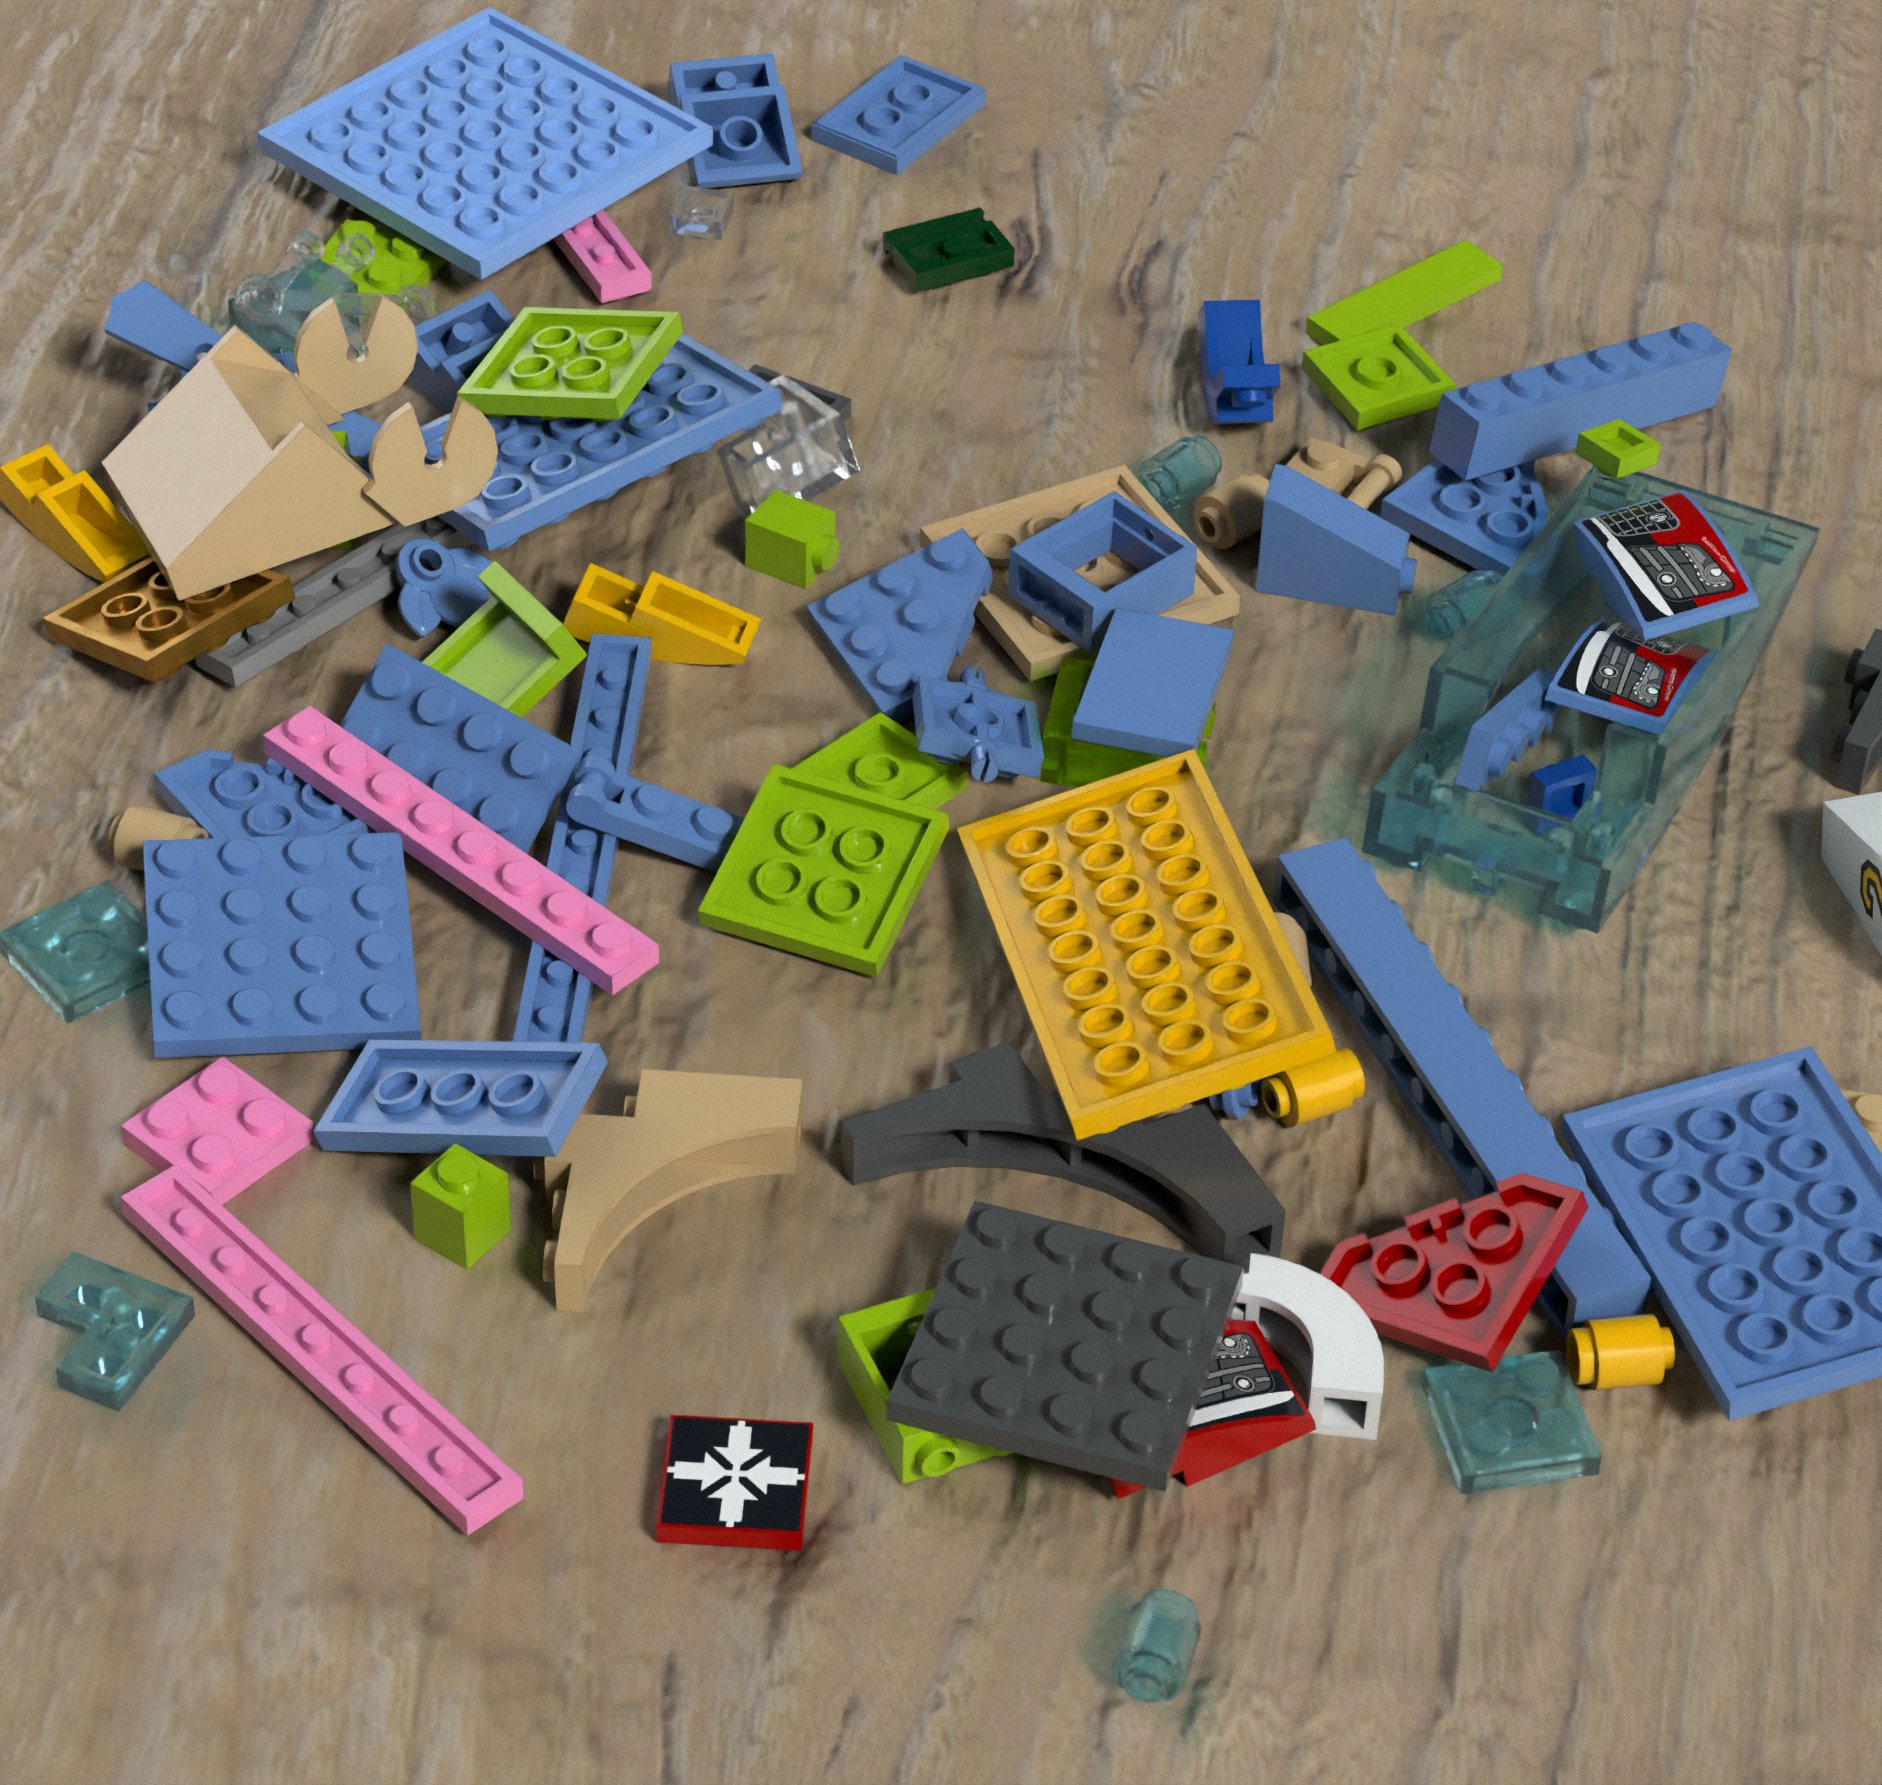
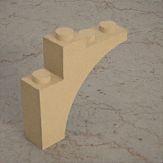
(670, 1142)

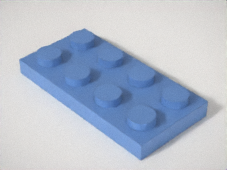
(462, 745)
(462, 1092)

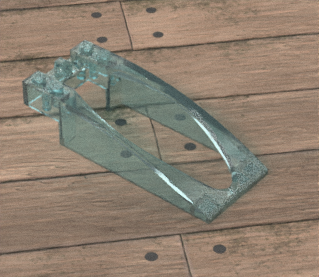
(1641, 777)

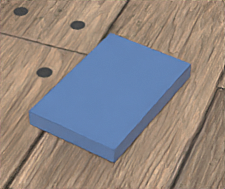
(898, 115)
(1153, 684)

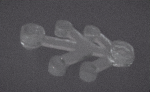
(285, 304)

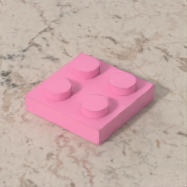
(219, 1130)

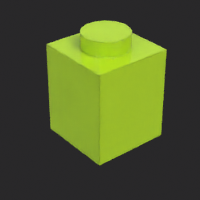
(791, 539)
(461, 1206)

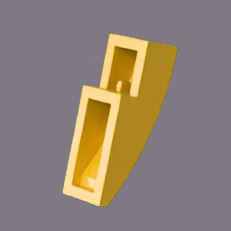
(70, 514)
(681, 620)

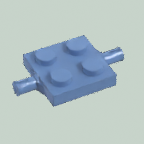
(977, 727)

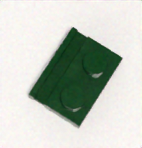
(948, 249)

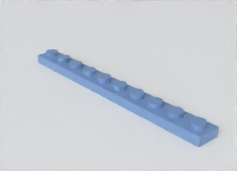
(607, 725)

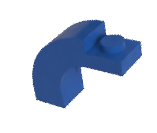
(1232, 362)

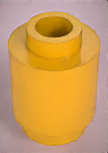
(1315, 1089)
(1619, 1352)

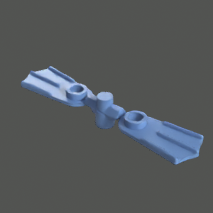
(172, 334)

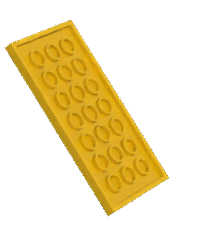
(1143, 945)

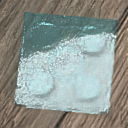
(81, 951)
(1511, 1423)

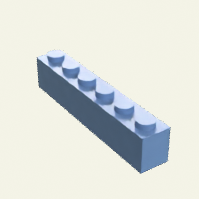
(1548, 405)

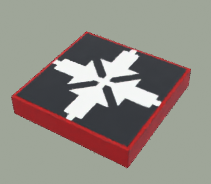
(735, 1482)

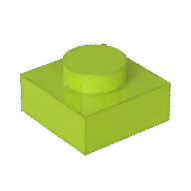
(1617, 449)

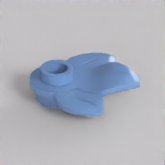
(445, 594)

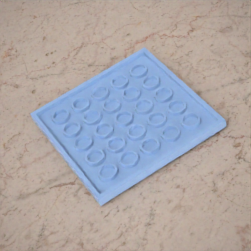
(485, 141)

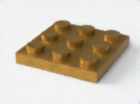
(148, 632)

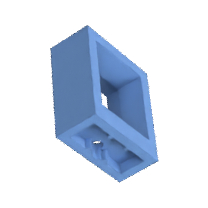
(1045, 565)

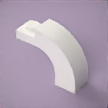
(1323, 1338)

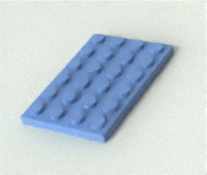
(568, 462)
(1753, 1221)

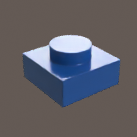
(1562, 786)

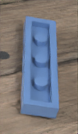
(1507, 731)

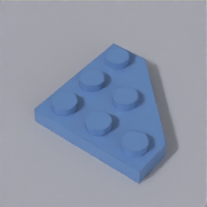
(1473, 520)
(905, 620)
(250, 799)

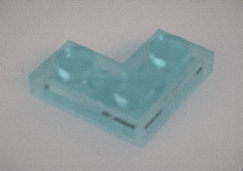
(124, 1326)

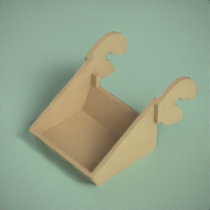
(249, 475)

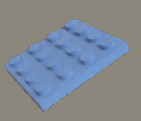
(278, 944)

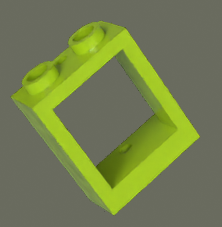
(878, 1342)

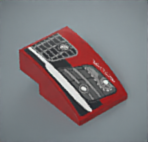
(1241, 1412)

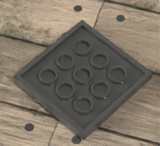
(1067, 1345)

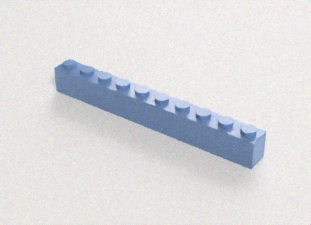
(1449, 1069)

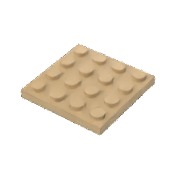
(999, 527)

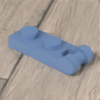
(650, 815)

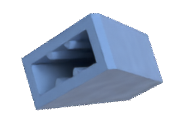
(1329, 548)

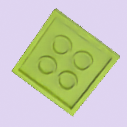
(572, 363)
(824, 870)

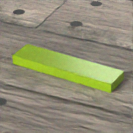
(1408, 294)

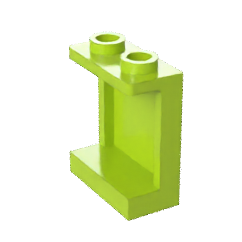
(508, 647)

